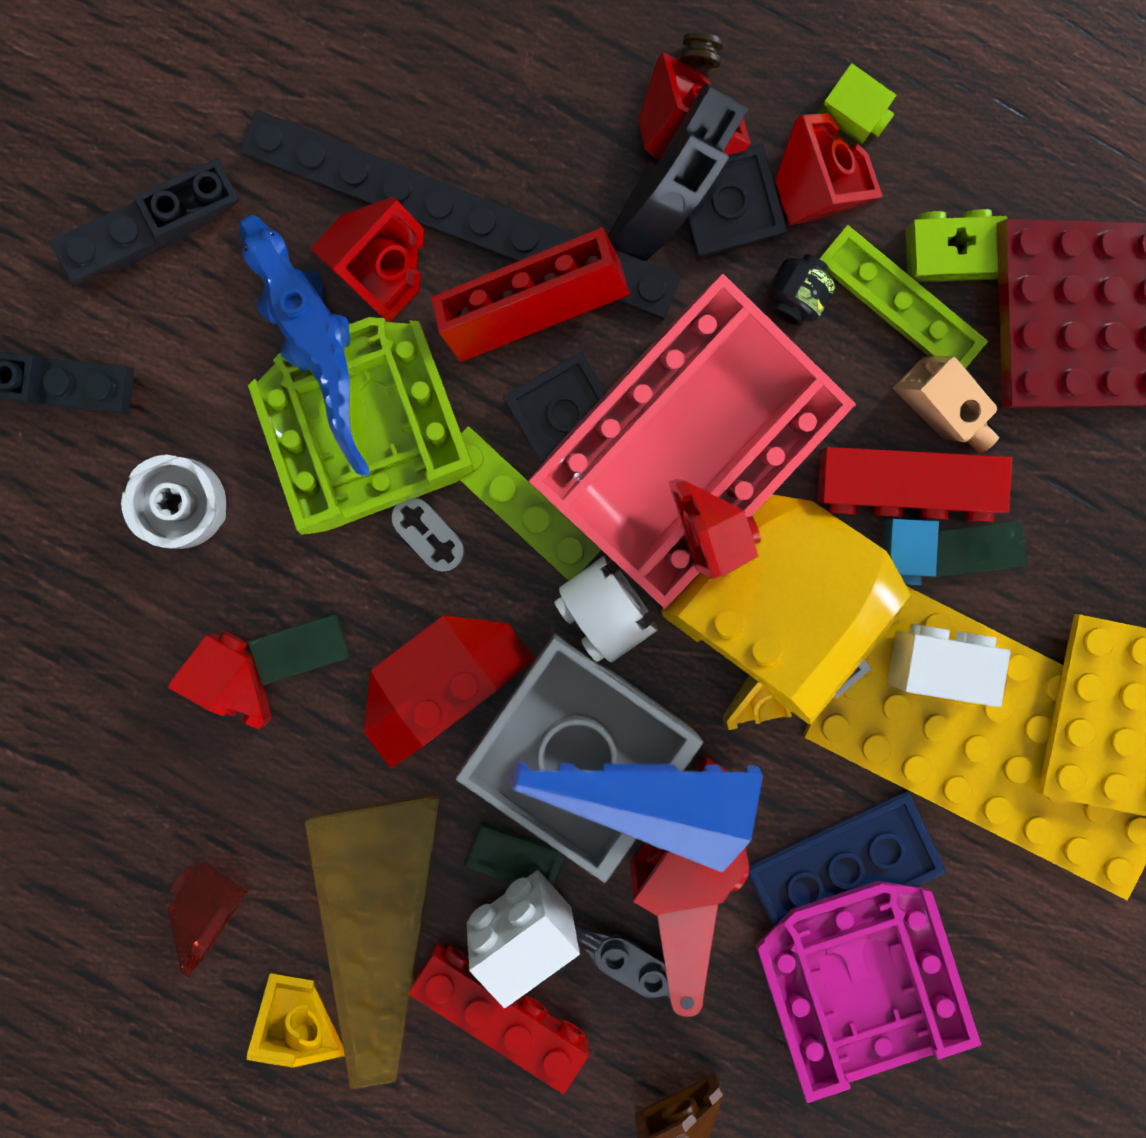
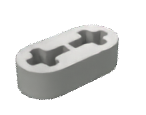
(420, 542)

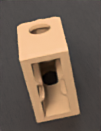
(949, 401)

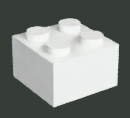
(947, 668)
(521, 938)

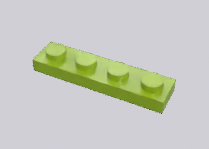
(900, 299)
(526, 509)

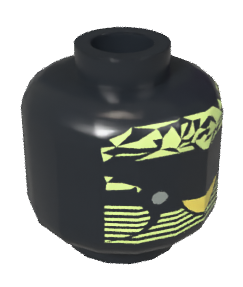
(800, 290)

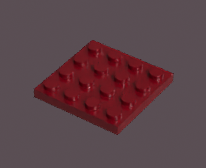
(1072, 313)

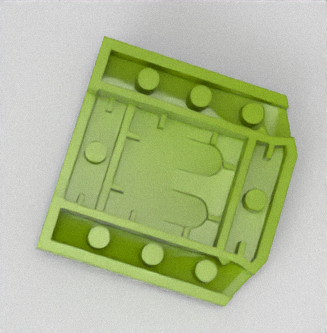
(396, 421)

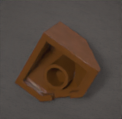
(683, 1113)

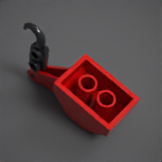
(686, 905)

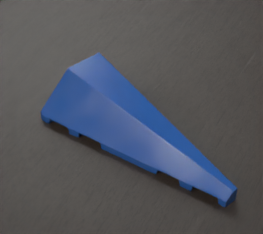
(687, 813)

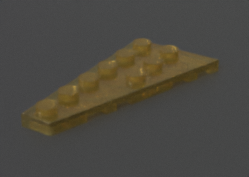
(371, 904)

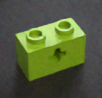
(934, 261)

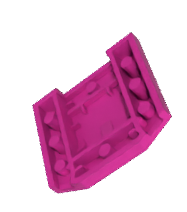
(865, 985)

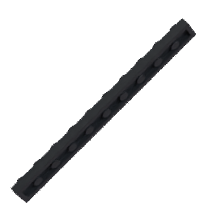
(434, 203)

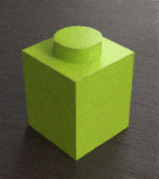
(859, 104)

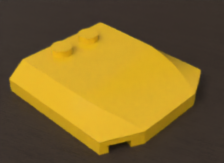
(801, 608)

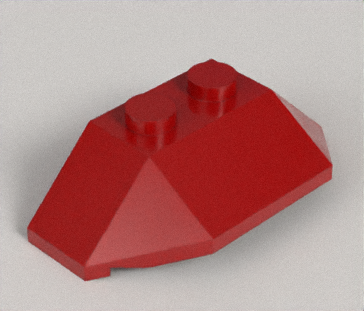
(438, 682)

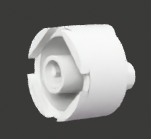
(151, 490)
(605, 611)

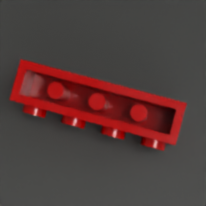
(530, 295)
(914, 481)
(519, 1032)

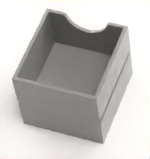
(578, 715)

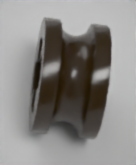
(702, 50)

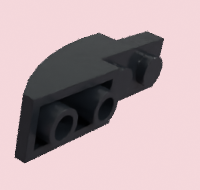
(681, 177)
(146, 225)
(65, 383)

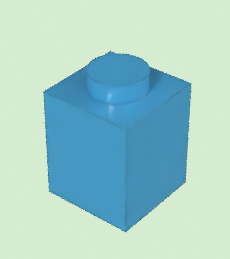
(912, 547)

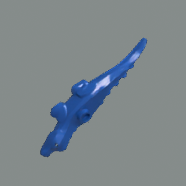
(310, 331)

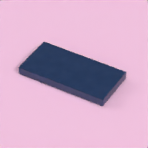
(868, 846)

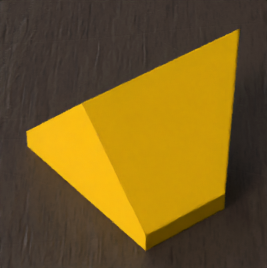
(753, 703)
(293, 1025)

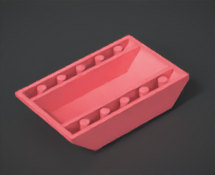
(706, 404)

